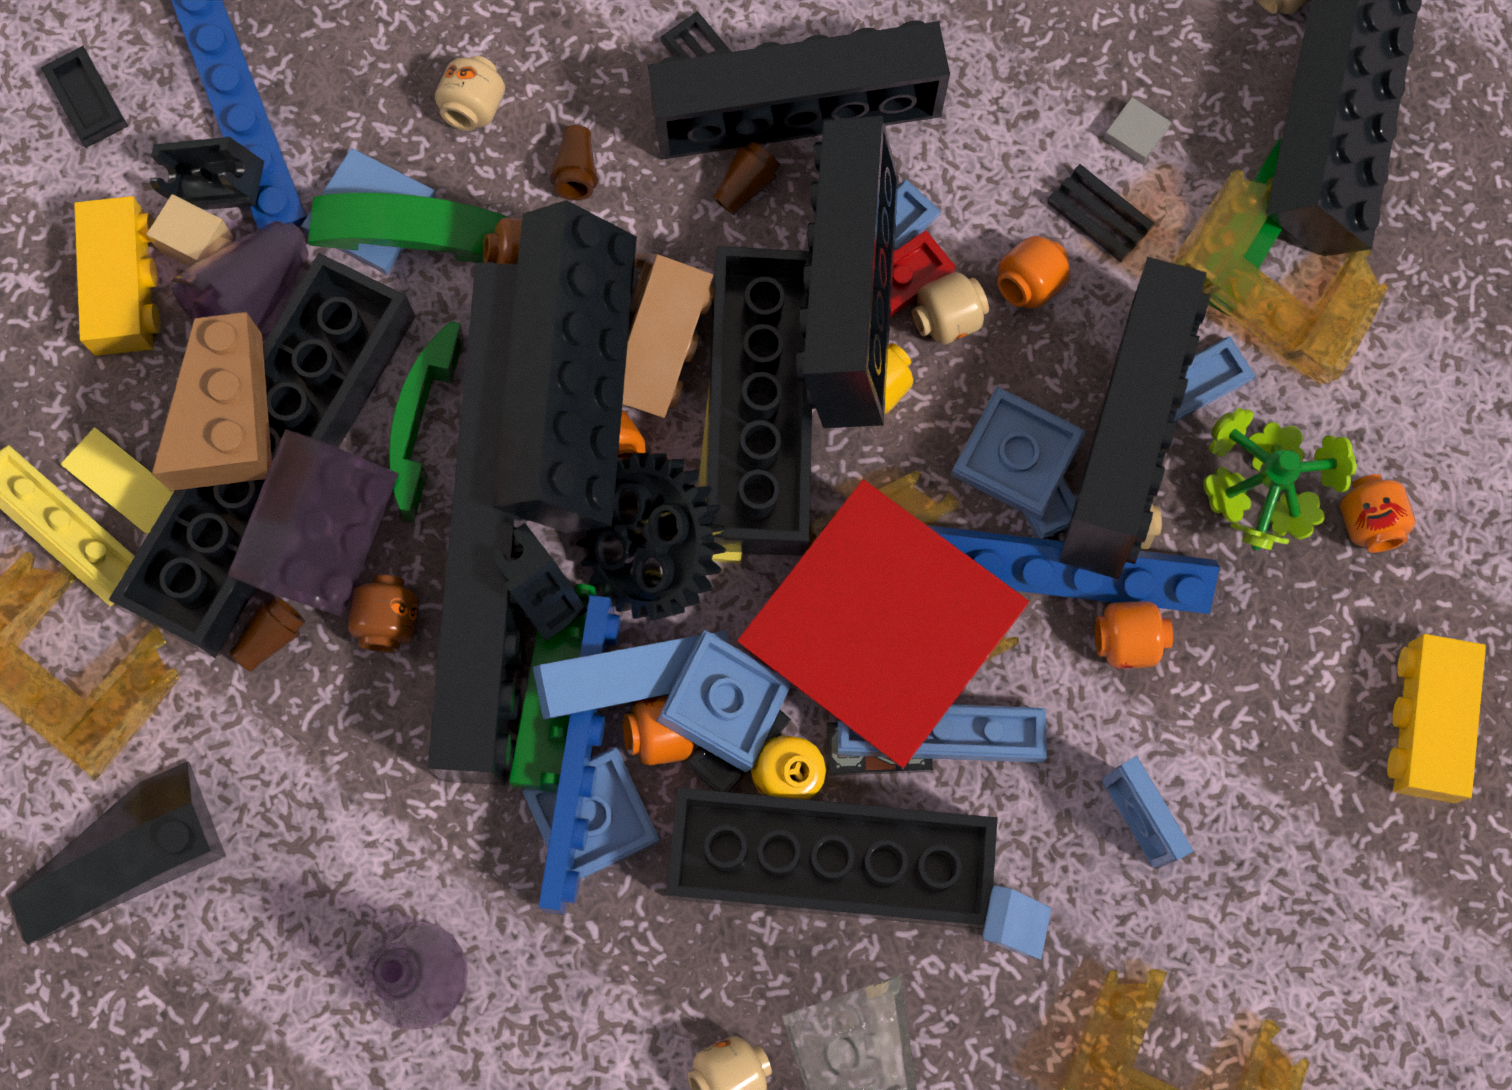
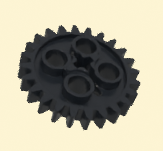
(652, 539)

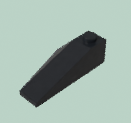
(132, 848)

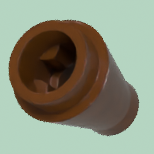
(574, 168)
(746, 176)
(267, 632)

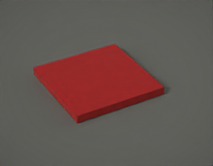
(883, 623)

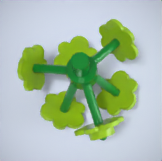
(1280, 464)

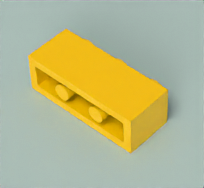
(115, 276)
(1437, 718)

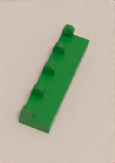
(541, 741)

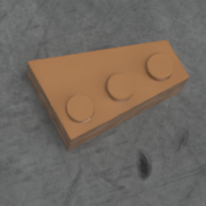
(662, 330)
(218, 409)

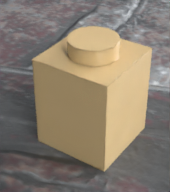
(188, 232)

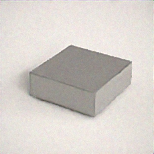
(1137, 130)

